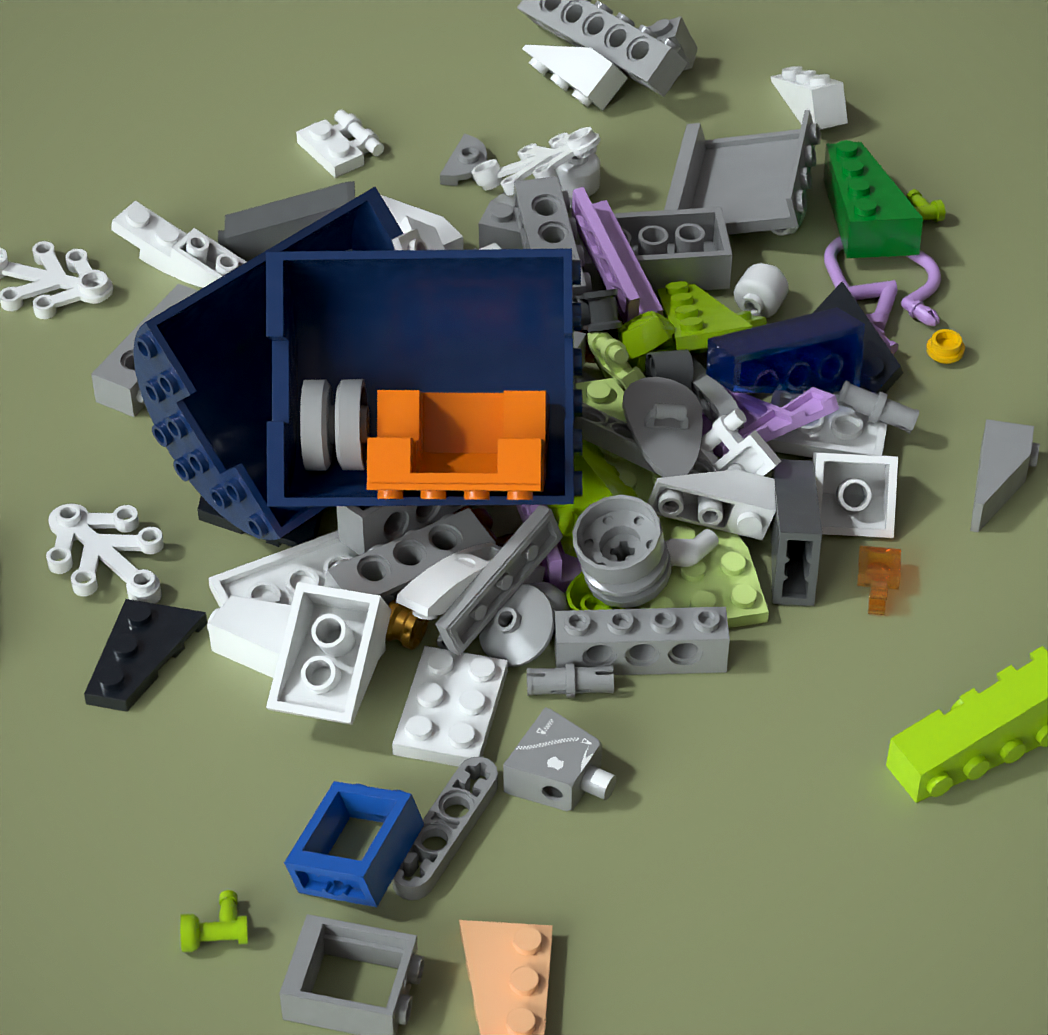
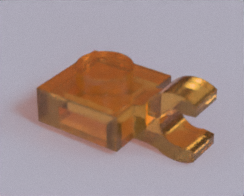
(879, 570)

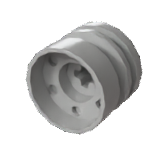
(622, 551)

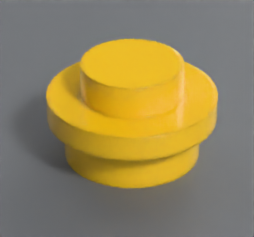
(945, 346)

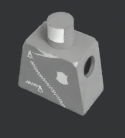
(557, 764)

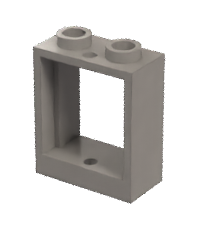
(357, 943)

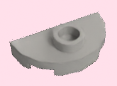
(466, 156)

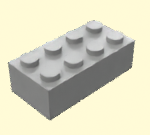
(674, 247)

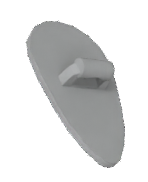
(664, 424)

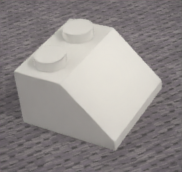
(856, 494)

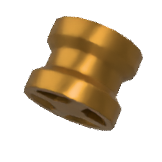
(405, 626)

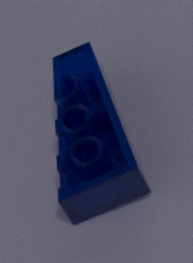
(790, 355)

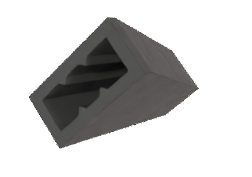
(264, 226)
(795, 534)

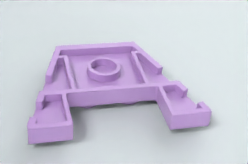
(775, 421)

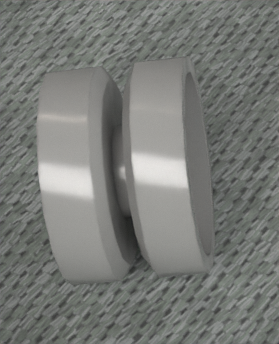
(330, 424)

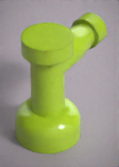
(933, 210)
(228, 928)

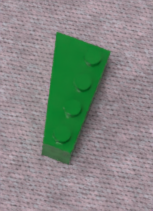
(868, 205)

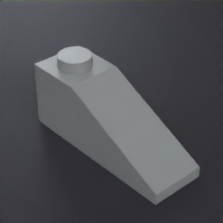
(1002, 467)

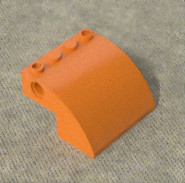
(459, 444)

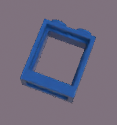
(351, 879)

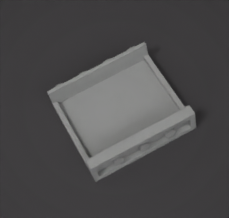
(752, 177)

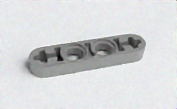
(711, 395)
(449, 828)

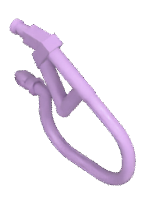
(888, 290)

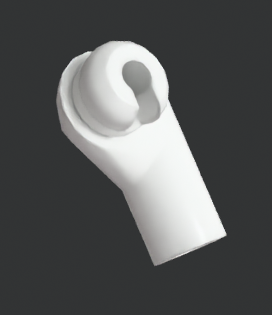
(690, 551)

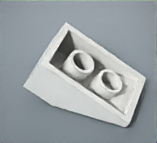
(328, 652)

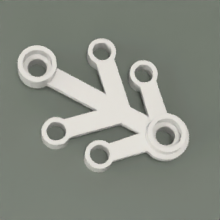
(537, 160)
(90, 287)
(74, 523)

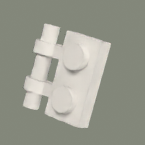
(331, 145)
(745, 454)

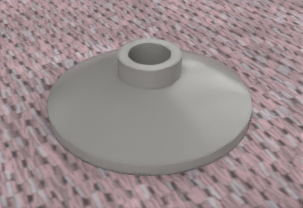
(528, 632)

